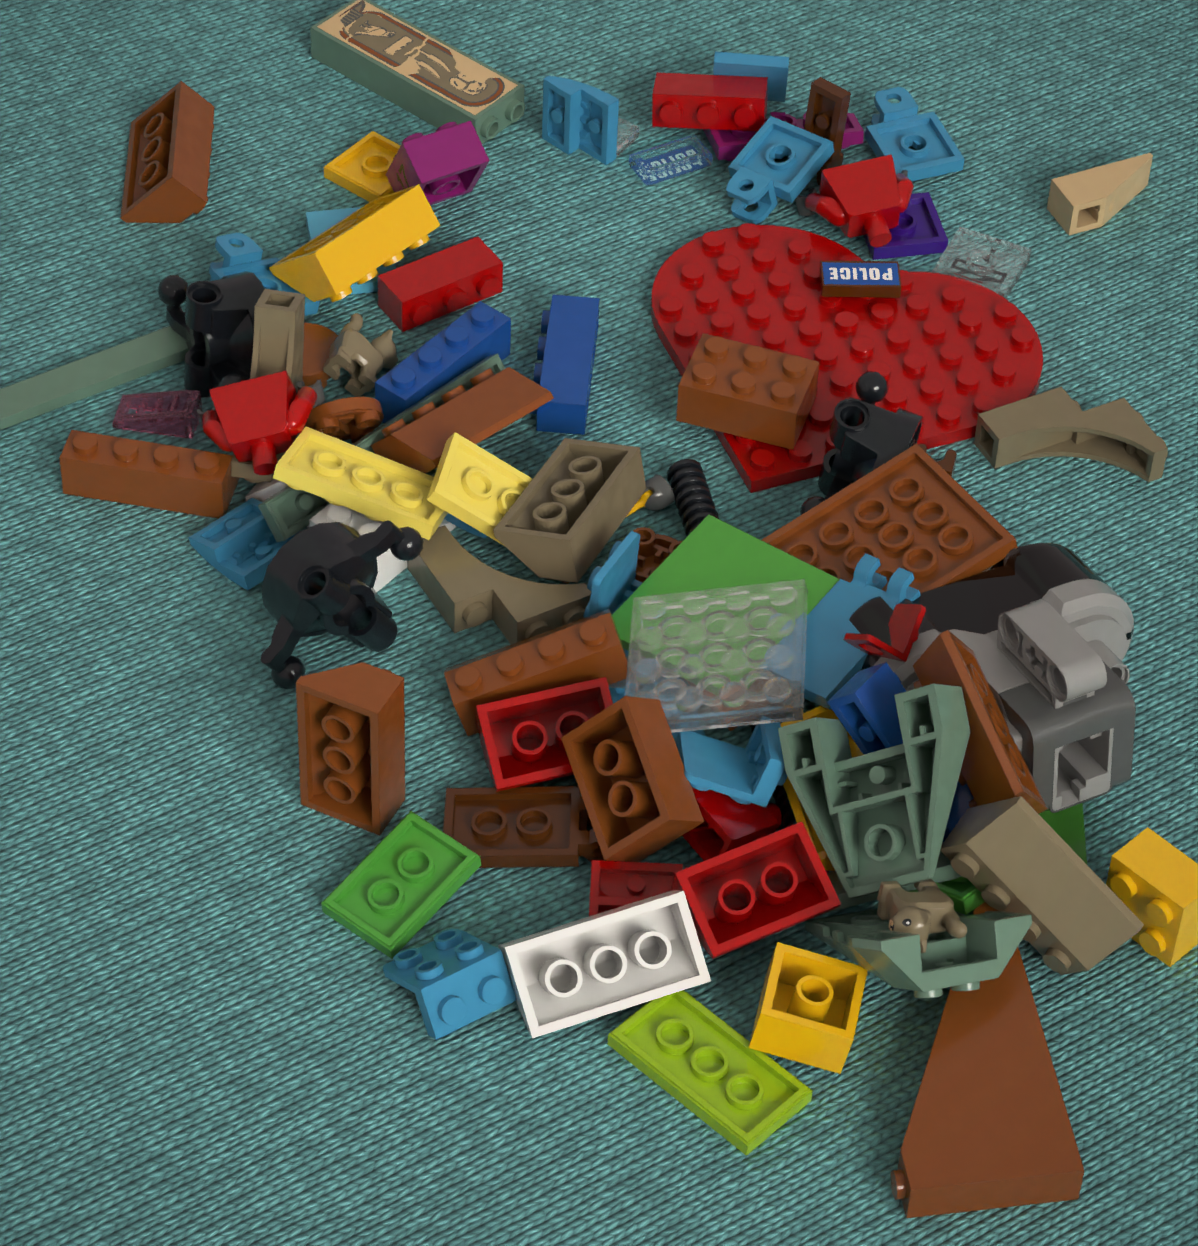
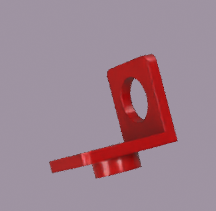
(903, 629)

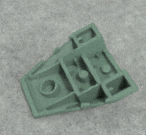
(947, 960)

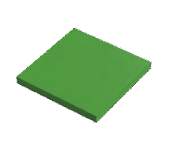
(723, 557)

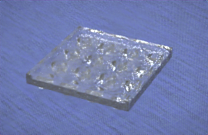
(721, 654)

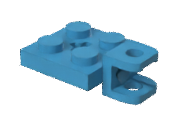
(901, 127)
(761, 180)
(248, 259)

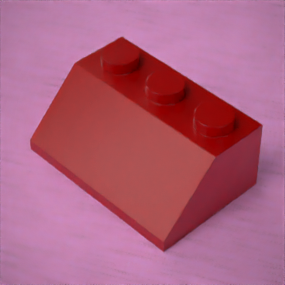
(525, 731)
(756, 890)

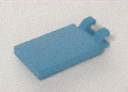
(829, 658)

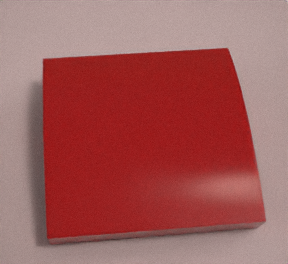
(625, 882)

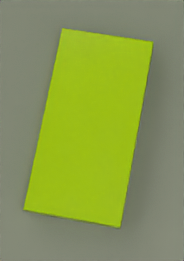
(710, 1069)

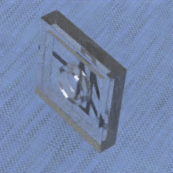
(983, 261)

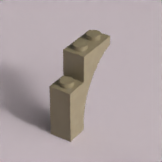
(276, 348)
(1057, 427)
(473, 592)

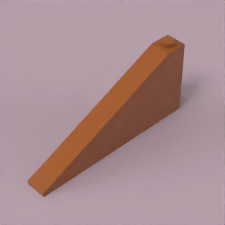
(988, 1109)

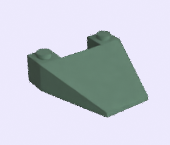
(887, 808)

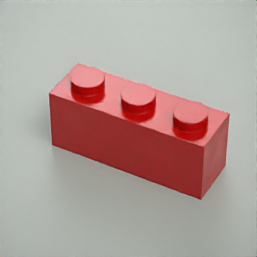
(709, 101)
(440, 283)

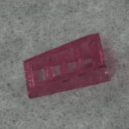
(171, 413)

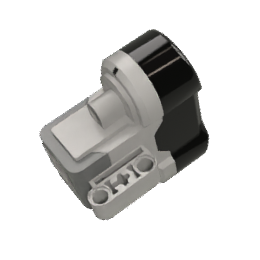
(1052, 656)

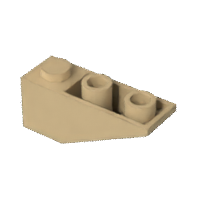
(1096, 194)

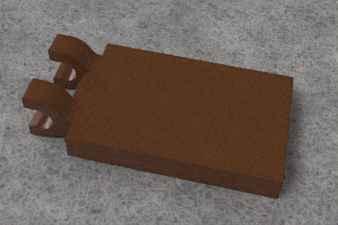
(522, 826)

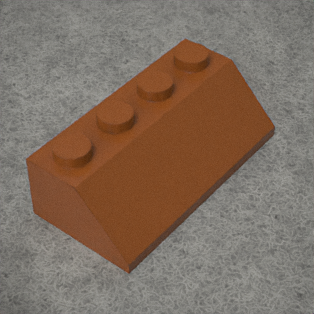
(169, 159)
(473, 413)
(147, 474)
(542, 662)
(352, 744)
(992, 760)

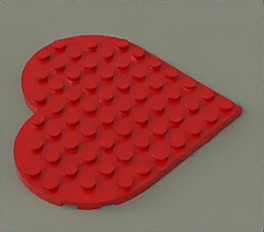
(940, 345)

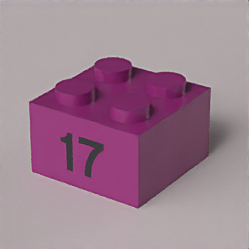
(440, 162)

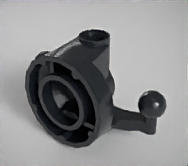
(215, 325)
(863, 437)
(326, 585)

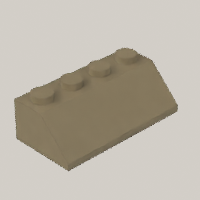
(573, 507)
(1033, 871)

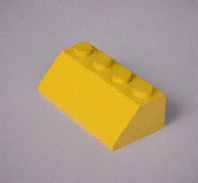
(359, 245)

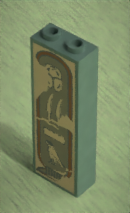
(416, 69)

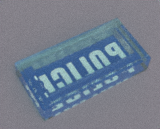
(670, 160)

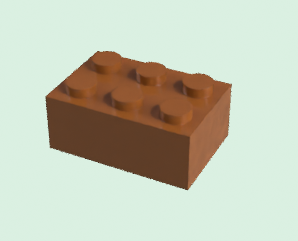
(747, 391)
(632, 779)

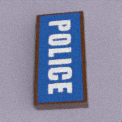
(860, 279)

